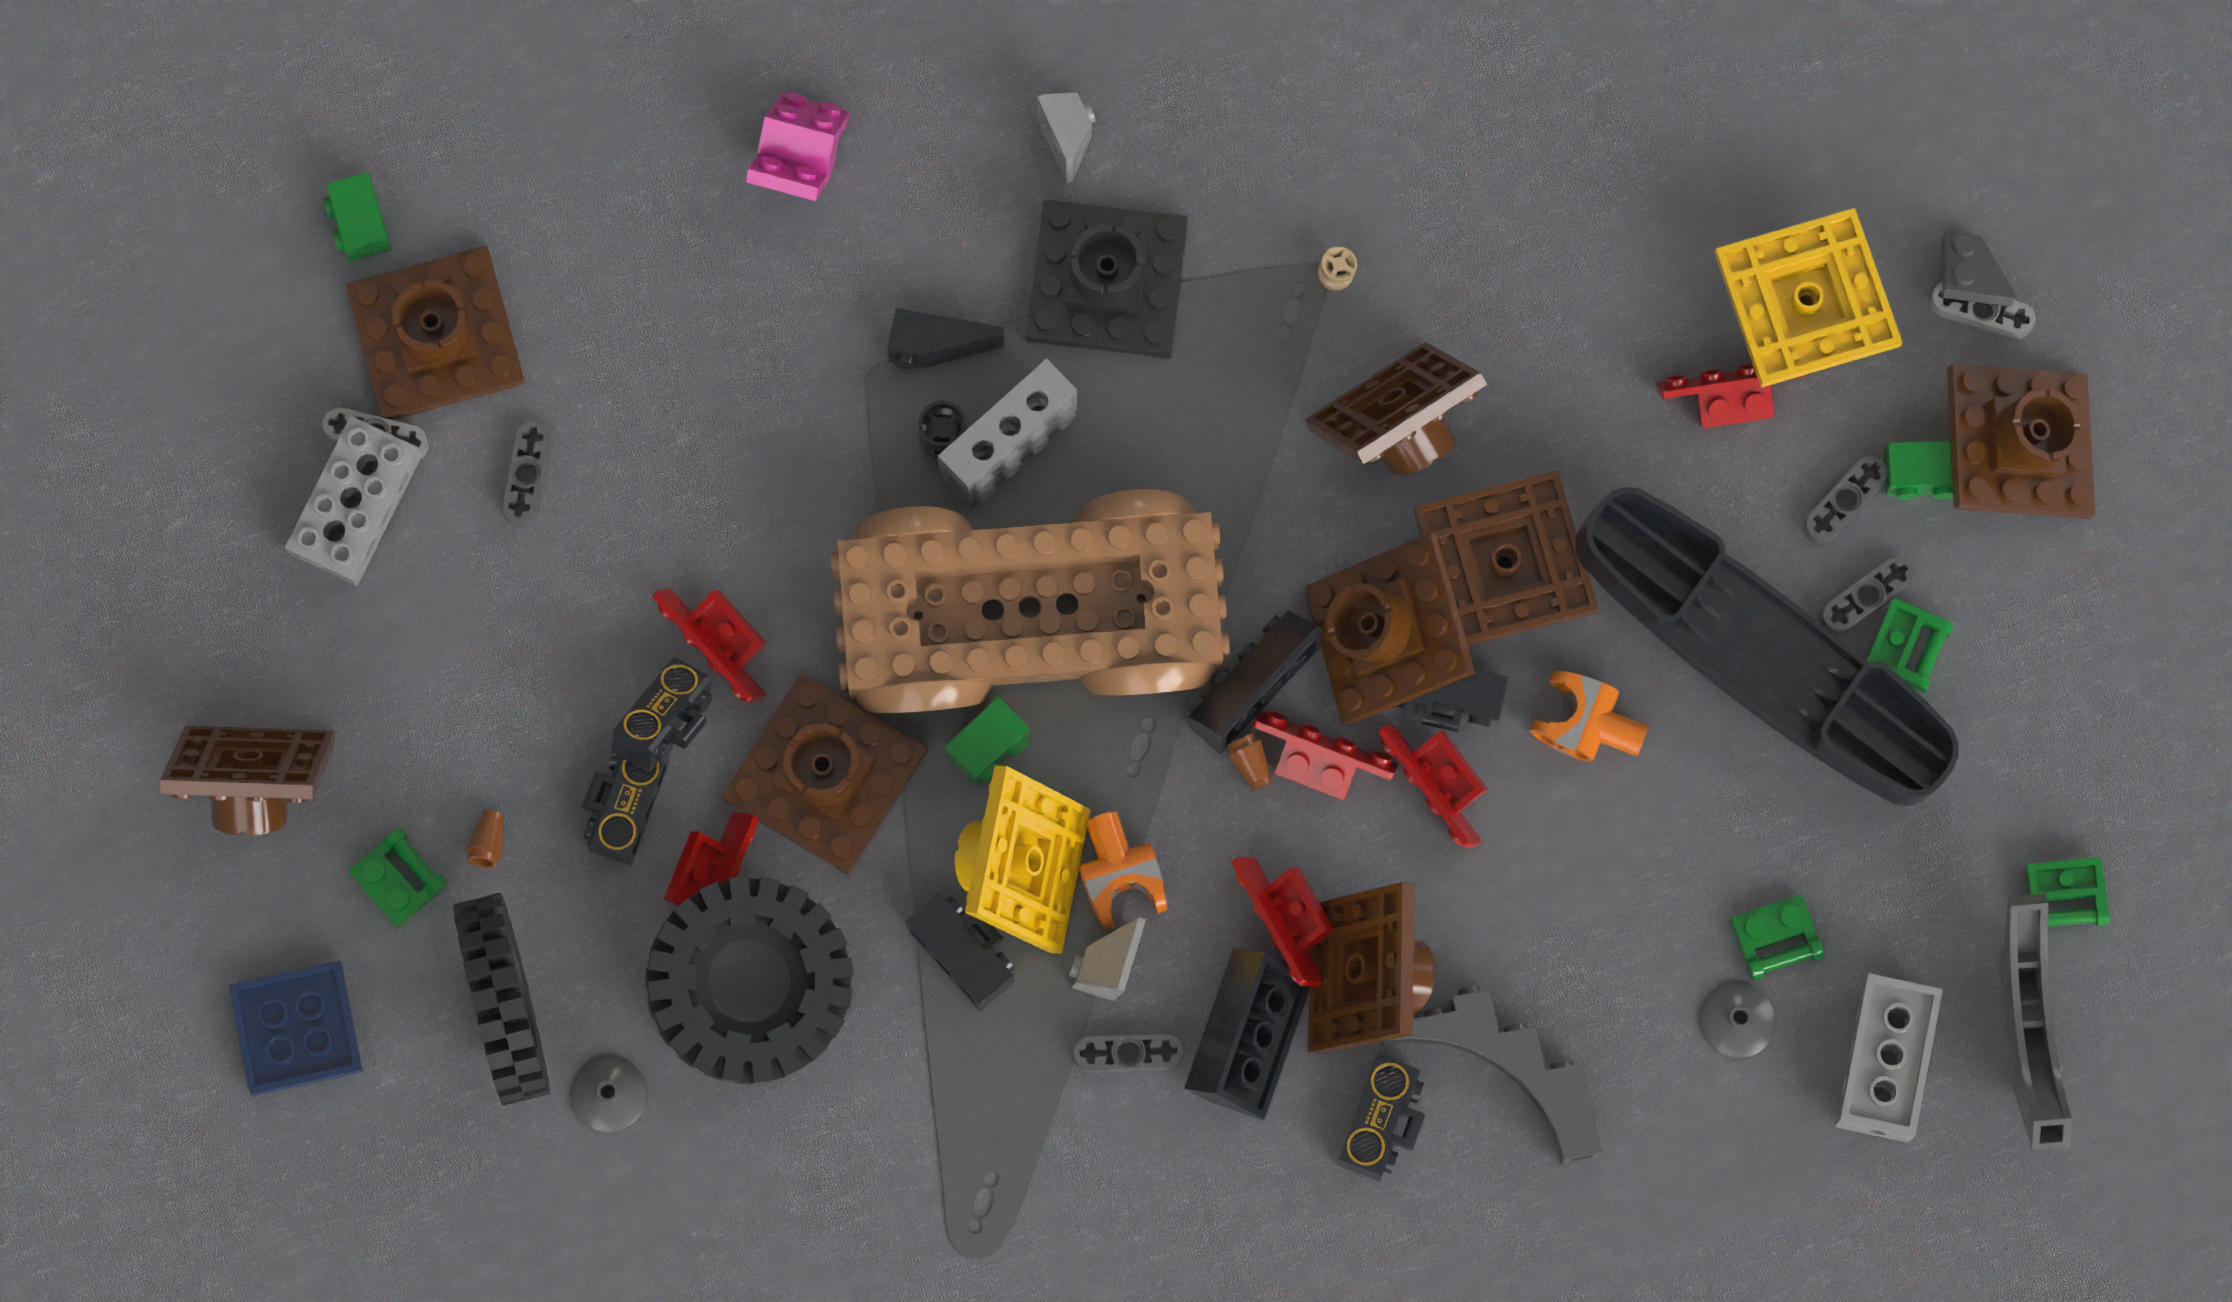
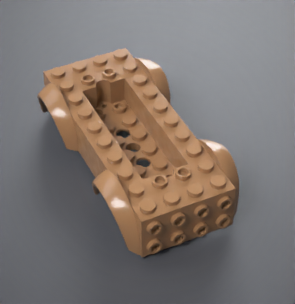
(1129, 558)

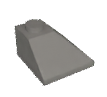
(1066, 128)
(1107, 962)

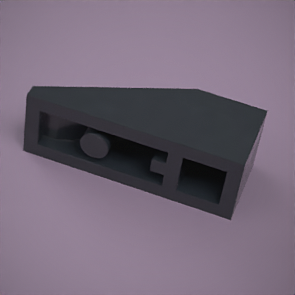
(932, 339)

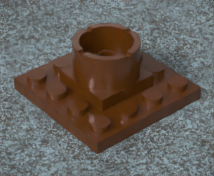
(441, 365)
(1400, 411)
(2020, 441)
(1531, 533)
(1390, 629)
(247, 773)
(832, 809)
(1369, 970)

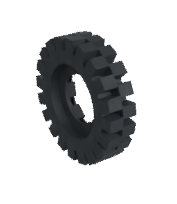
(762, 912)
(501, 999)

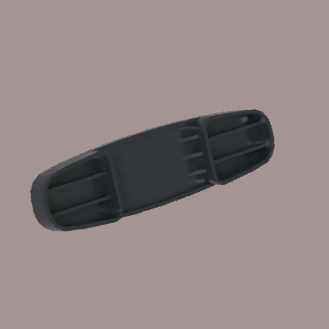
(1765, 648)

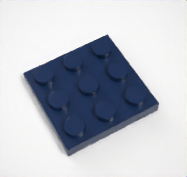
(296, 1028)

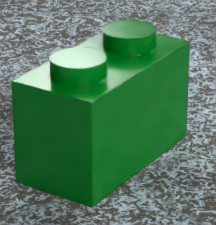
(357, 216)
(1918, 470)
(988, 742)

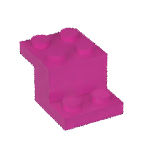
(798, 146)

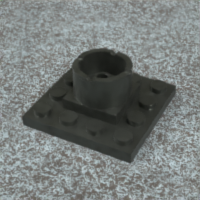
(1107, 278)

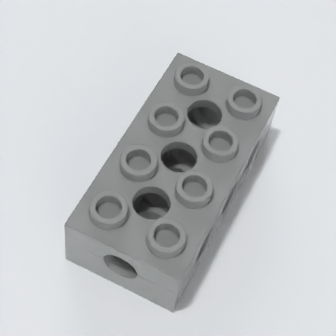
(1028, 413)
(339, 481)
(1912, 1047)

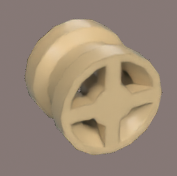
(1340, 260)

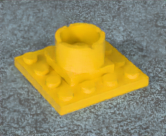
(1814, 265)
(1023, 859)

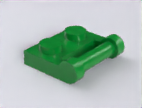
(1898, 638)
(2071, 881)
(388, 886)
(1774, 925)

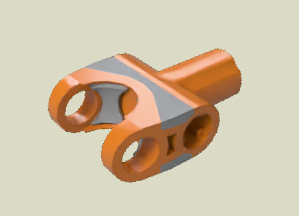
(1592, 720)
(1118, 868)

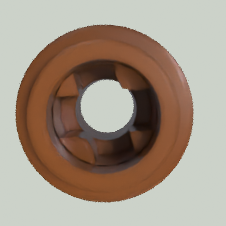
(1250, 760)
(487, 841)

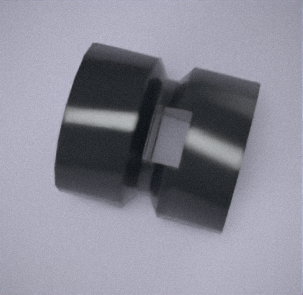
(940, 426)

